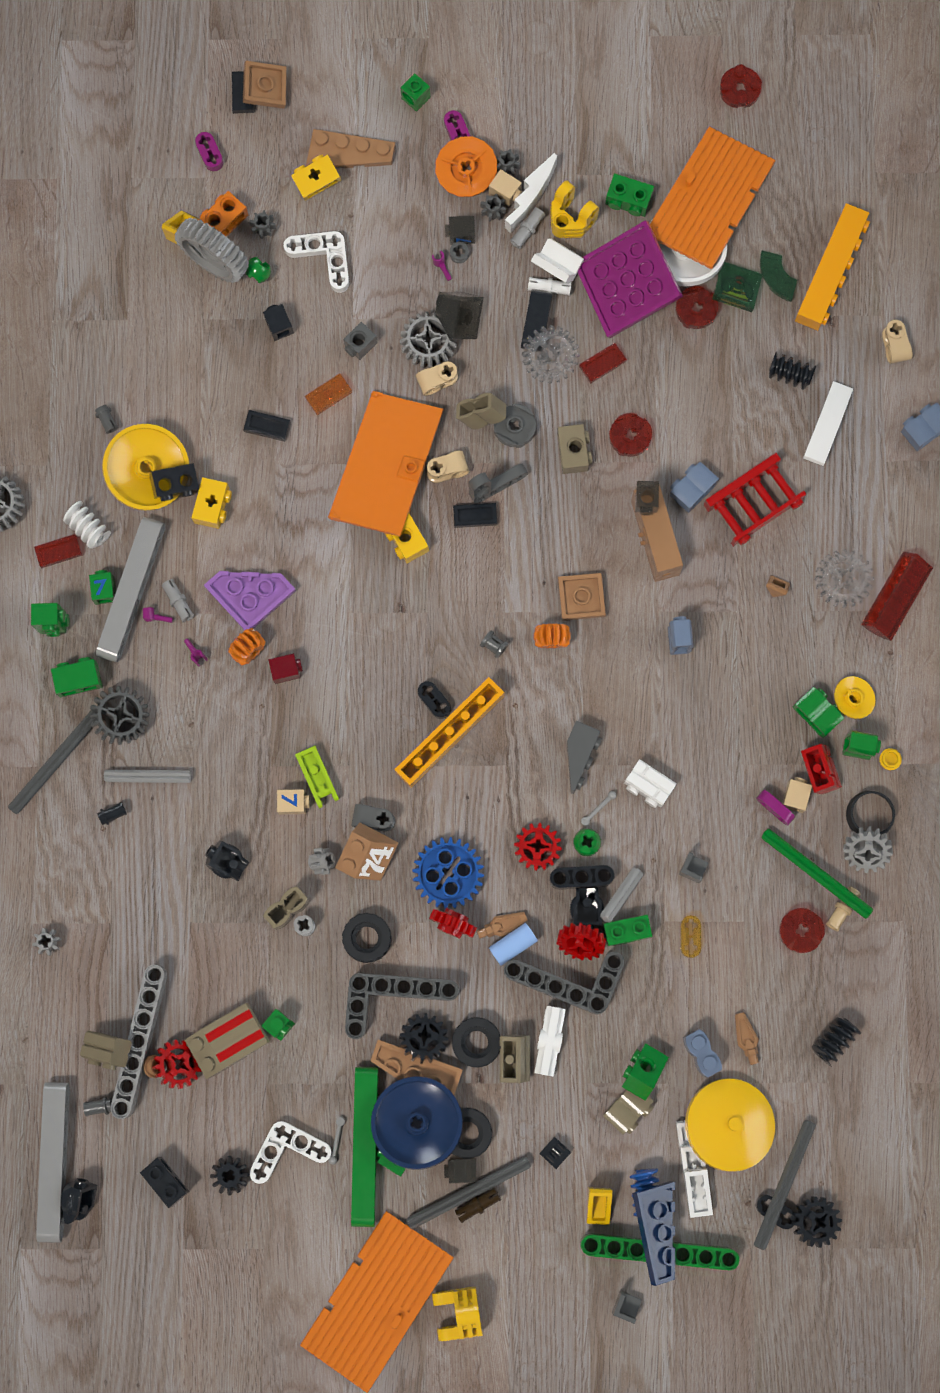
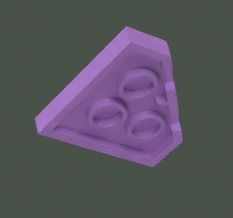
(249, 595)

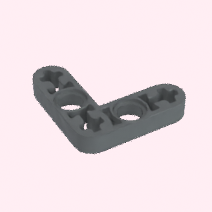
(482, 488)

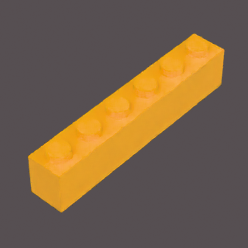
(832, 266)
(449, 732)

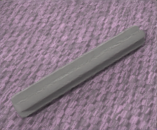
(148, 776)

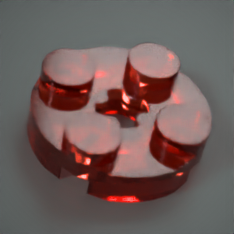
(740, 75)
(691, 318)
(637, 425)
(809, 920)

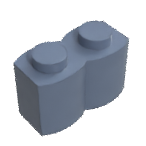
(923, 428)
(693, 486)
(680, 636)
(705, 1059)

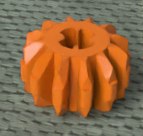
(552, 636)
(246, 646)

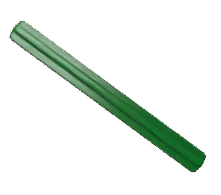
(817, 873)

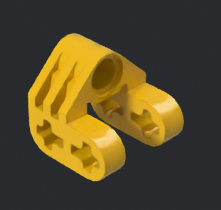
(562, 200)
(466, 1313)

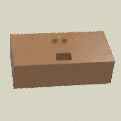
(659, 540)

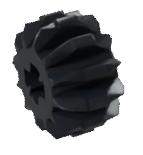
(233, 1183)

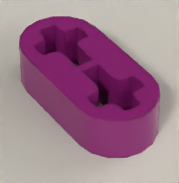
(461, 126)
(213, 149)
(775, 807)

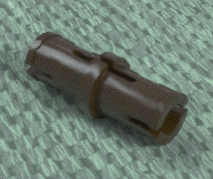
(478, 1205)

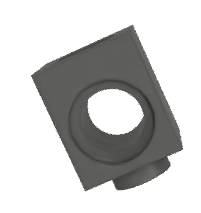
(360, 332)

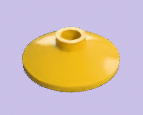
(861, 694)

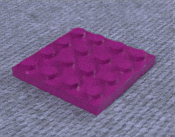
(628, 279)

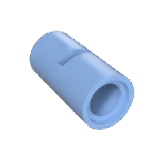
(513, 944)

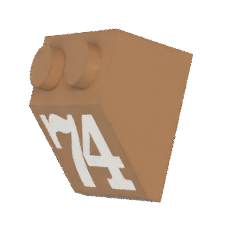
(366, 854)

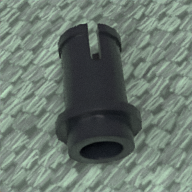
(111, 813)

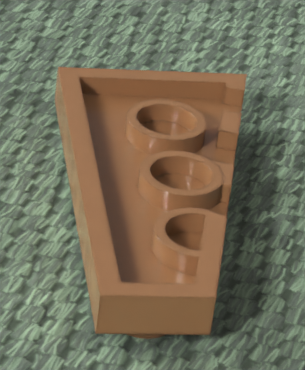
(350, 150)
(393, 1061)

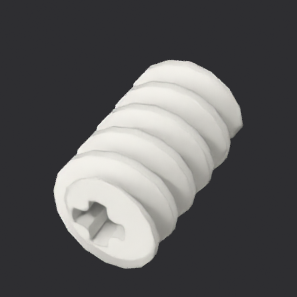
(84, 526)

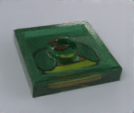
(737, 286)

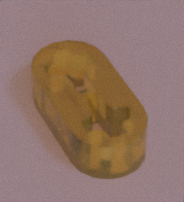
(684, 936)

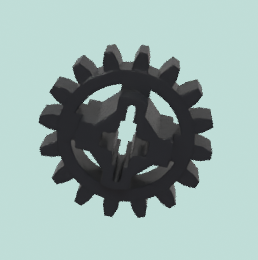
(432, 1038)
(823, 1214)

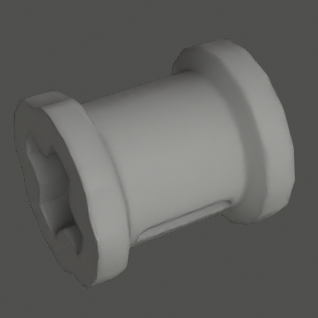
(304, 918)

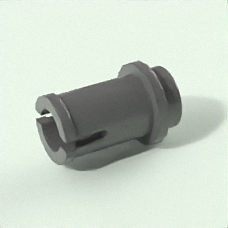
(106, 419)
(97, 1106)

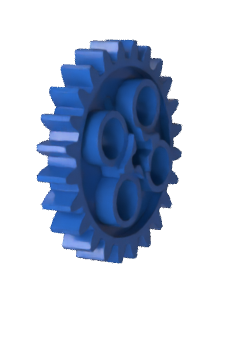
(465, 884)

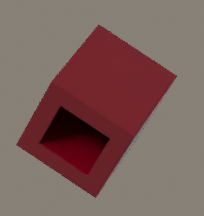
(285, 668)

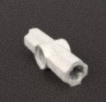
(550, 1041)

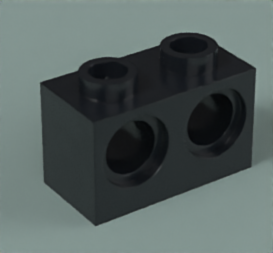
(172, 476)
(164, 1182)

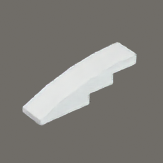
(534, 188)
(828, 423)
(695, 1177)

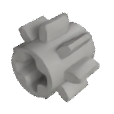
(321, 861)
(51, 945)

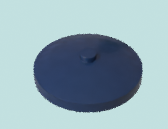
(416, 1123)

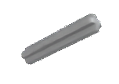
(621, 895)

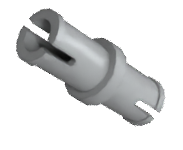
(527, 228)
(177, 600)

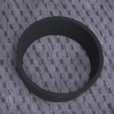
(849, 811)

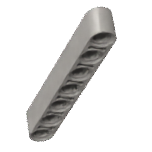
(130, 589)
(141, 1053)
(52, 1161)

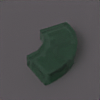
(775, 276)

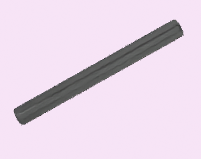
(51, 764)
(784, 1185)
(468, 1193)

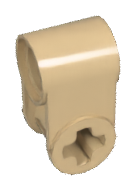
(898, 345)
(435, 379)
(450, 466)

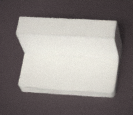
(558, 260)

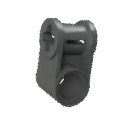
(370, 817)

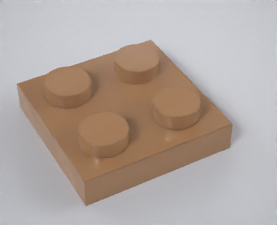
(264, 84)
(581, 596)

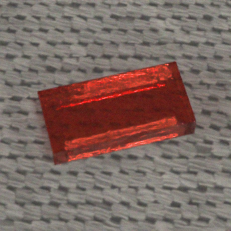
(602, 363)
(58, 551)

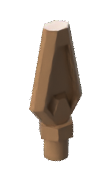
(502, 925)
(746, 1037)

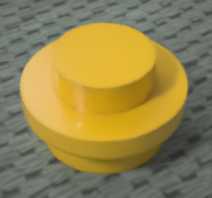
(890, 759)

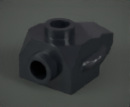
(225, 860)
(587, 907)
(77, 1199)

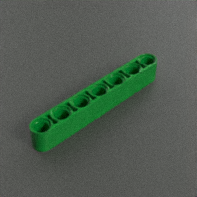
(364, 1148)
(693, 1252)

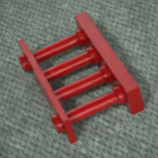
(753, 479)

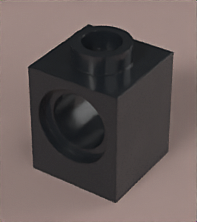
(278, 322)

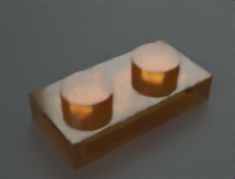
(328, 394)

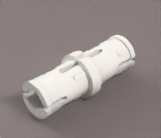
(549, 285)

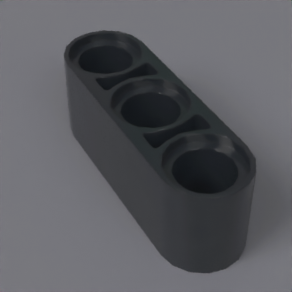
(537, 315)
(591, 871)

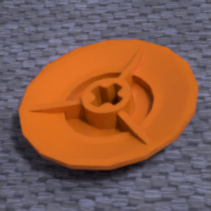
(465, 152)

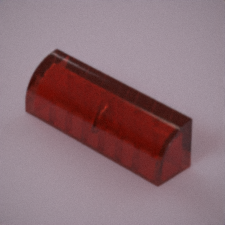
(897, 595)

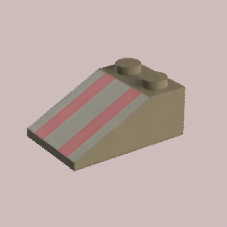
(227, 1041)

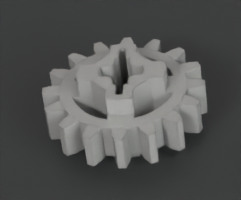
(868, 849)

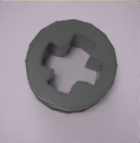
(459, 245)

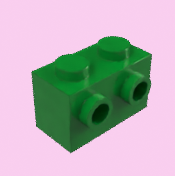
(629, 195)
(49, 619)
(76, 677)

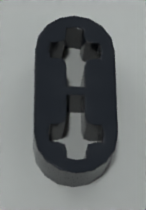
(438, 696)
(785, 1210)

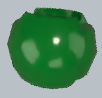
(258, 270)
(595, 844)

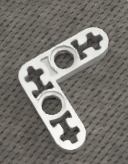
(331, 251)
(280, 1144)

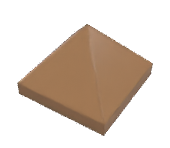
(777, 586)

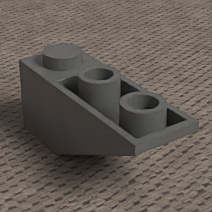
(579, 748)

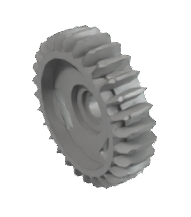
(211, 250)

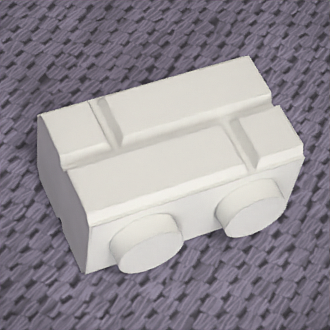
(650, 784)

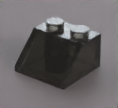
(459, 314)

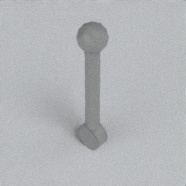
(586, 820)
(340, 1122)

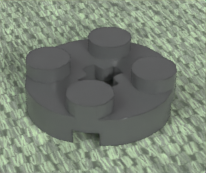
(517, 437)

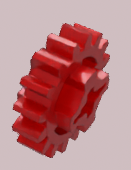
(548, 847)
(453, 923)
(581, 941)
(171, 1072)

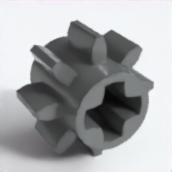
(512, 164)
(490, 202)
(259, 228)

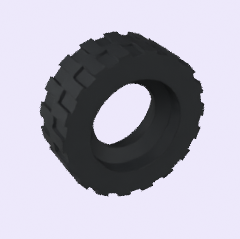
(350, 932)
(459, 1042)
(484, 1138)

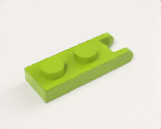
(316, 775)

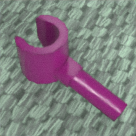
(441, 263)
(148, 616)
(196, 654)

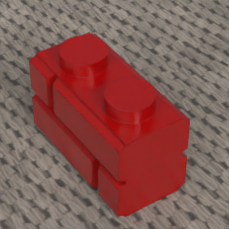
(821, 769)

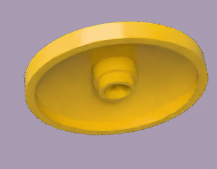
(131, 459)
(730, 1125)

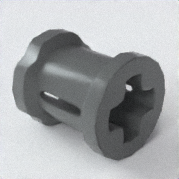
(494, 644)

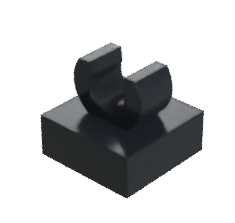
(555, 1152)

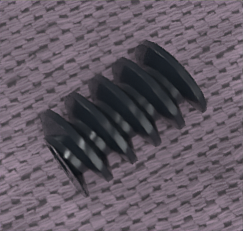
(791, 371)
(835, 1040)

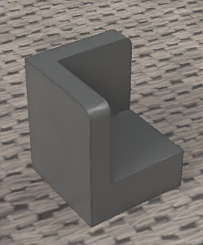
(693, 868)
(626, 1307)

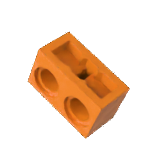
(228, 219)

